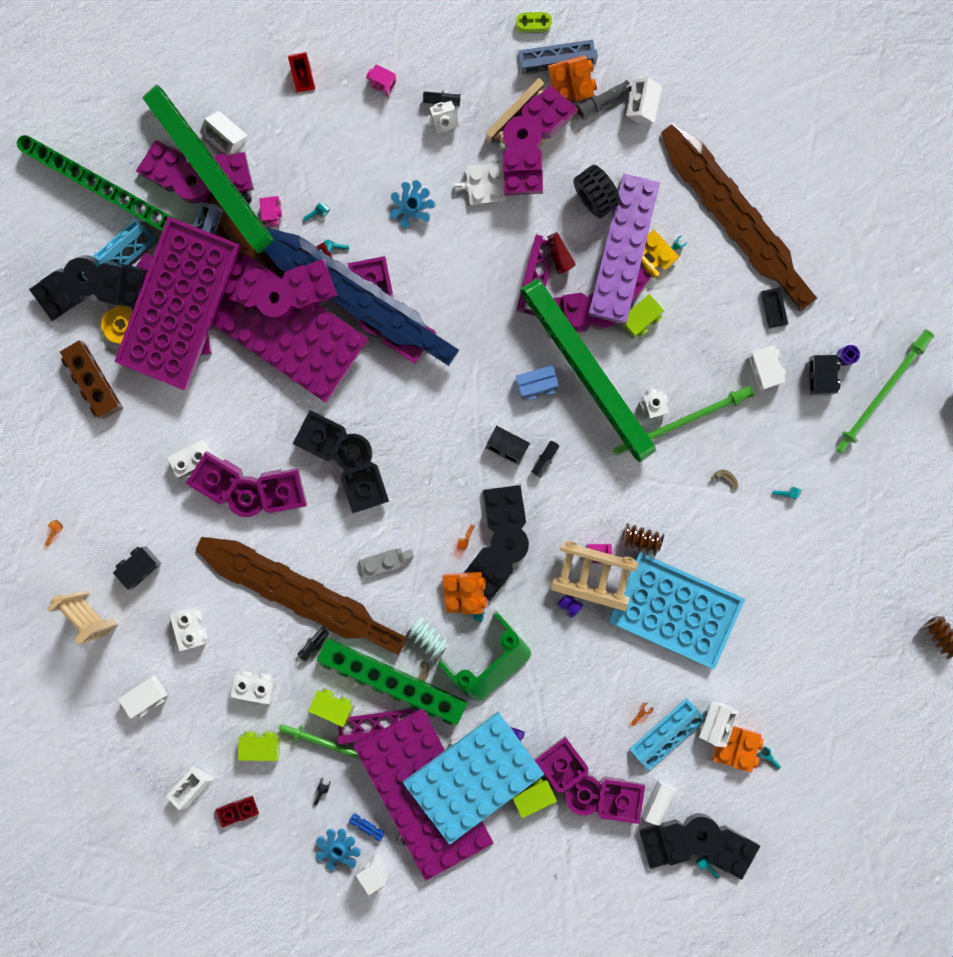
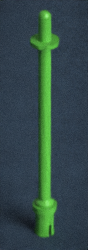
(916, 349)
(733, 399)
(298, 733)

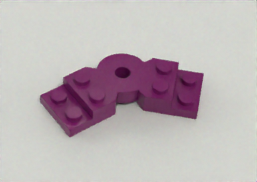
(523, 159)
(174, 172)
(377, 272)
(298, 288)
(577, 307)
(225, 482)
(609, 797)

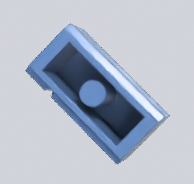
(537, 382)

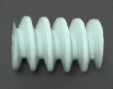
(427, 638)

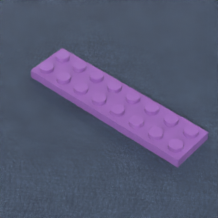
(624, 249)

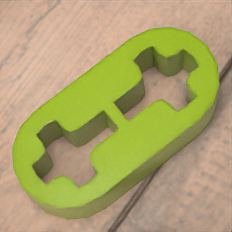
(534, 22)

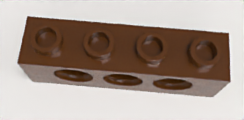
(70, 357)

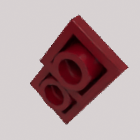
(237, 810)

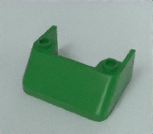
(515, 656)

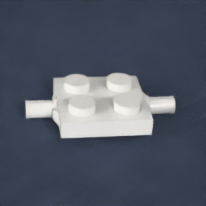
(484, 184)

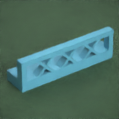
(124, 240)
(666, 732)

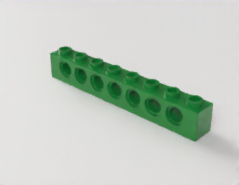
(385, 671)

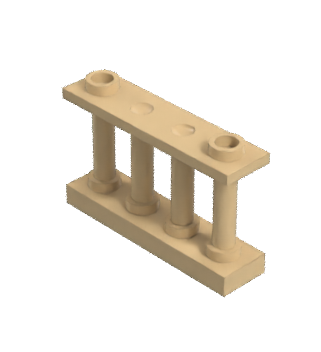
(496, 130)
(581, 589)
(82, 616)

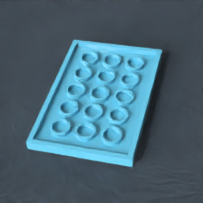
(678, 611)
(473, 777)

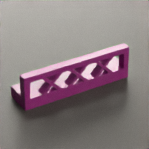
(531, 270)
(356, 736)

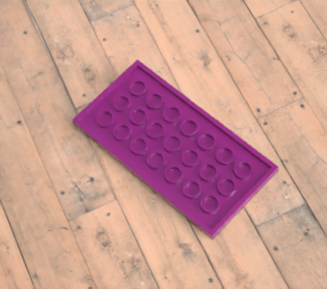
(177, 303)
(305, 346)
(389, 760)

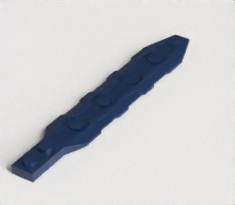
(362, 298)

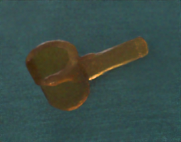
(56, 527)
(463, 543)
(642, 712)

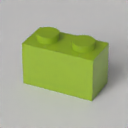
(642, 315)
(331, 708)
(259, 746)
(535, 797)

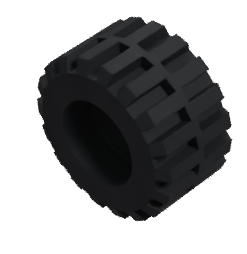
(597, 191)

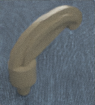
(727, 476)
(424, 672)

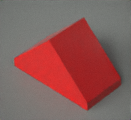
(301, 72)

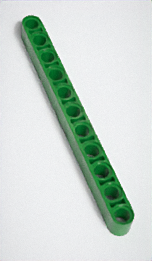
(208, 169)
(85, 178)
(588, 370)

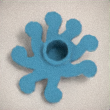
(412, 203)
(337, 850)

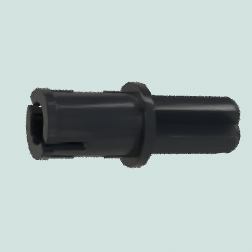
(437, 97)
(545, 458)
(313, 643)

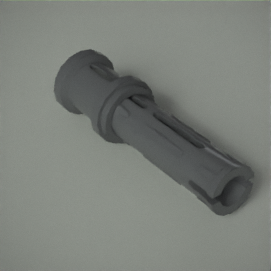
(596, 102)

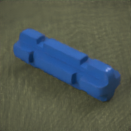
(366, 827)

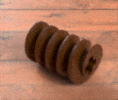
(642, 539)
(941, 633)

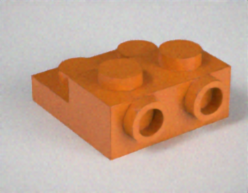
(573, 78)
(464, 593)
(740, 749)

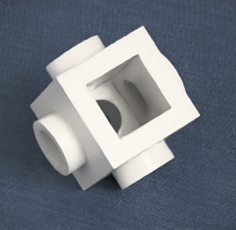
(443, 117)
(661, 404)

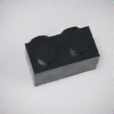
(824, 375)
(137, 567)

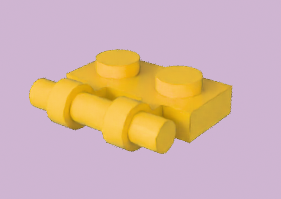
(660, 252)

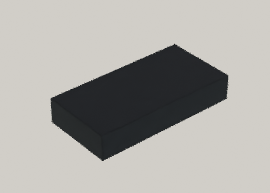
(774, 308)

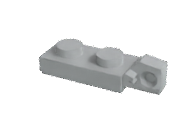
(384, 561)

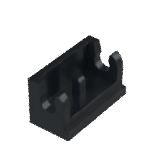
(507, 445)

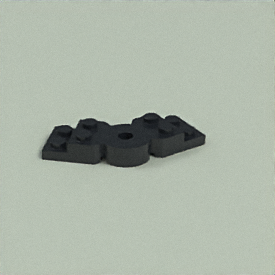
(108, 281)
(332, 442)
(506, 519)
(676, 842)

